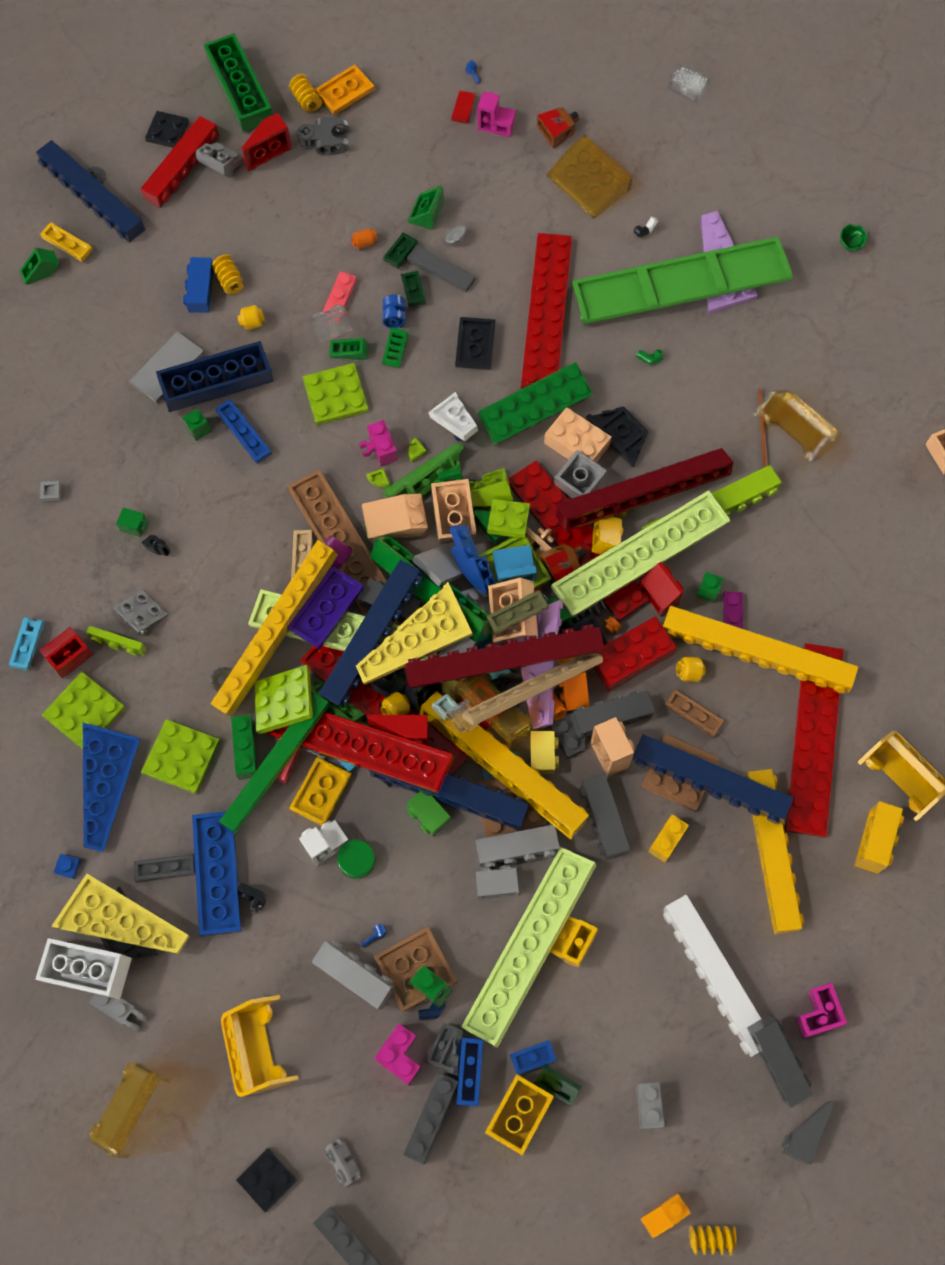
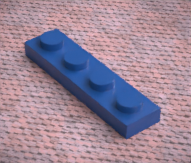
(243, 431)

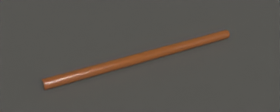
(762, 428)

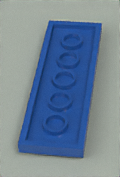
(216, 875)

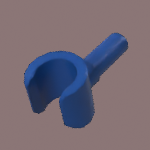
(471, 66)
(380, 931)

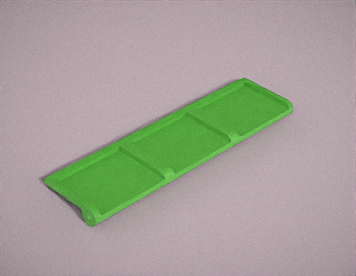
(681, 280)

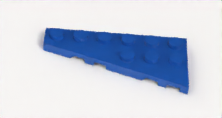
(105, 774)

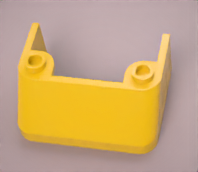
(908, 771)
(249, 1048)

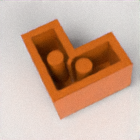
(574, 690)

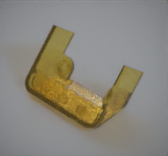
(799, 422)
(510, 724)
(125, 1108)

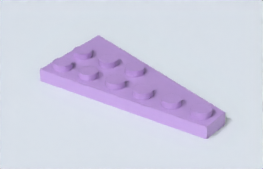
(716, 237)
(542, 705)

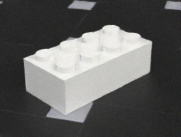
(83, 968)

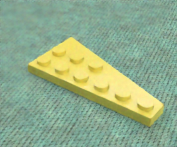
(422, 634)
(109, 915)

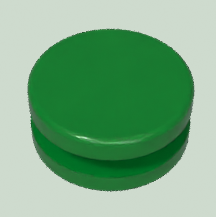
(356, 859)

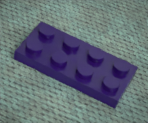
(326, 607)

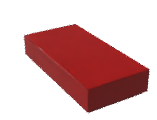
(463, 107)

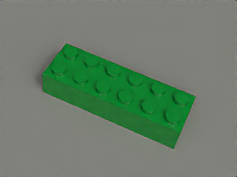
(238, 81)
(534, 403)

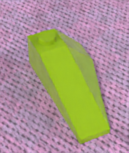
(492, 486)

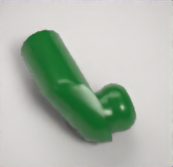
(653, 358)

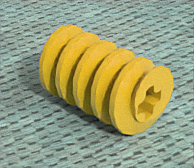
(305, 94)
(227, 274)
(712, 1240)

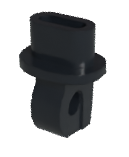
(156, 545)

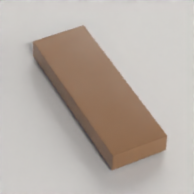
(694, 713)

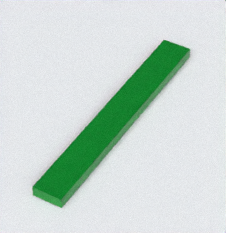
(272, 767)

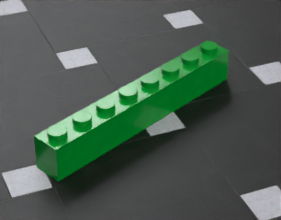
(388, 553)

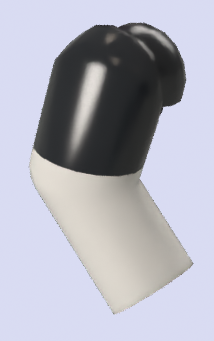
(646, 230)

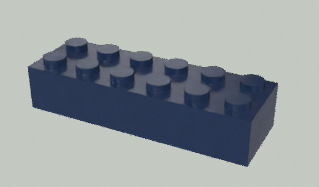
(214, 376)

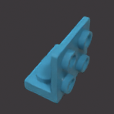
(514, 564)

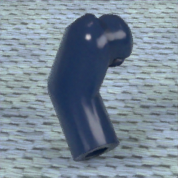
(431, 1013)

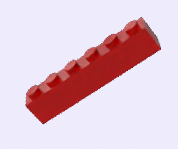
(178, 162)

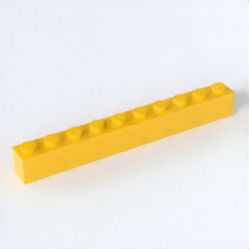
(274, 629)
(760, 650)
(511, 772)

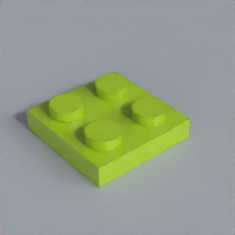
(508, 518)

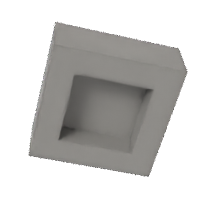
(50, 491)

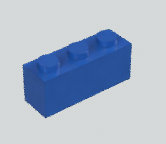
(199, 285)
(470, 1072)

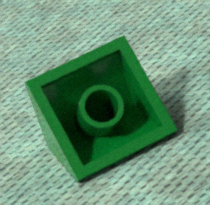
(427, 208)

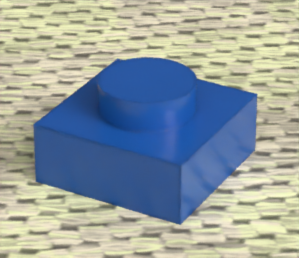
(67, 866)

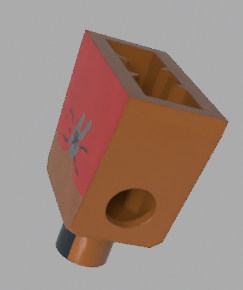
(557, 125)
(561, 561)

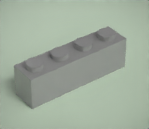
(517, 846)
(353, 974)

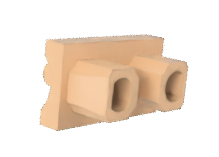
(545, 535)

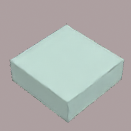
(444, 705)

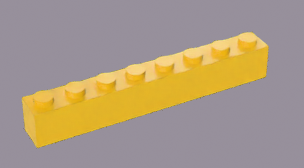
(776, 866)

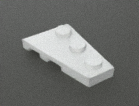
(454, 417)

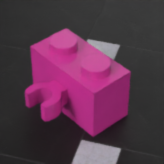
(380, 443)

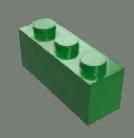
(244, 746)

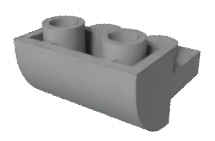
(219, 158)

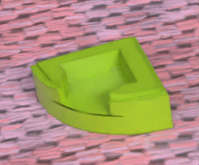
(415, 450)
(378, 478)

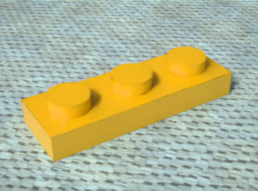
(66, 242)

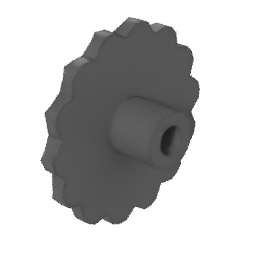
(97, 173)
(219, 677)

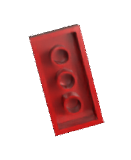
(634, 653)

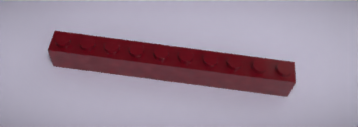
(643, 489)
(503, 657)

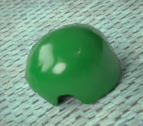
(853, 237)

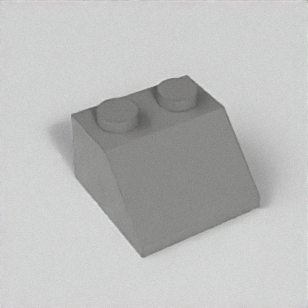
(579, 475)

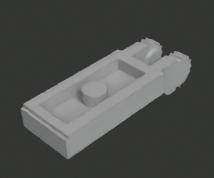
(117, 1009)

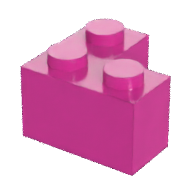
(493, 117)
(826, 1013)
(393, 1055)

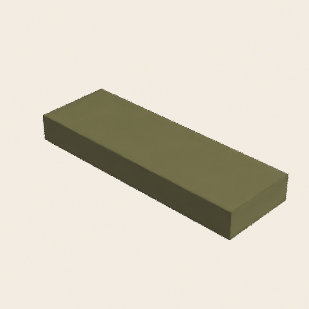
(517, 612)

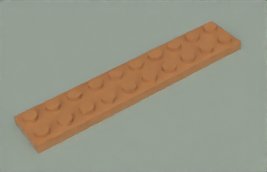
(328, 518)

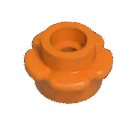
(611, 625)

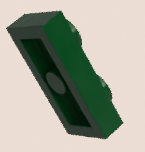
(400, 250)
(413, 289)
(557, 1085)

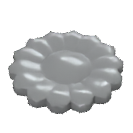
(456, 234)

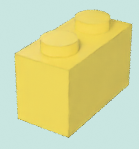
(543, 752)

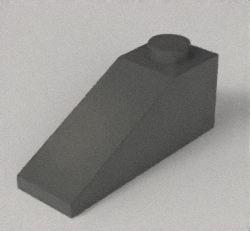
(805, 1138)

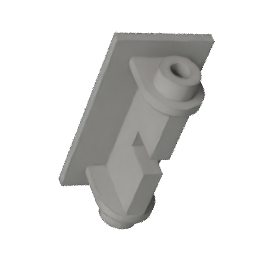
(344, 1171)

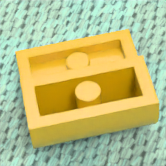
(574, 941)

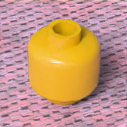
(251, 317)
(690, 669)
(395, 704)

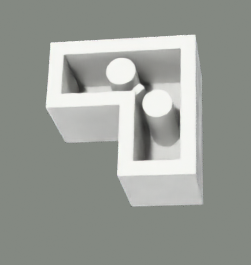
(323, 843)

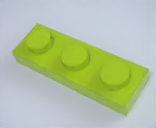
(116, 641)

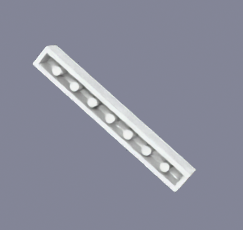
(714, 969)

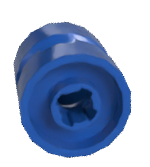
(394, 311)

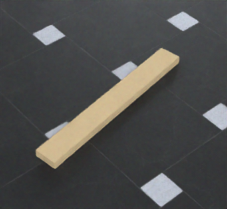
(531, 688)

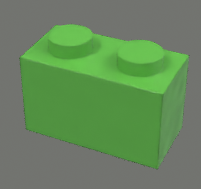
(428, 813)

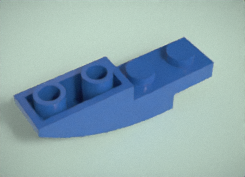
(465, 553)

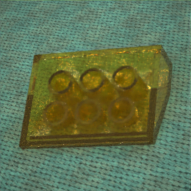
(590, 177)

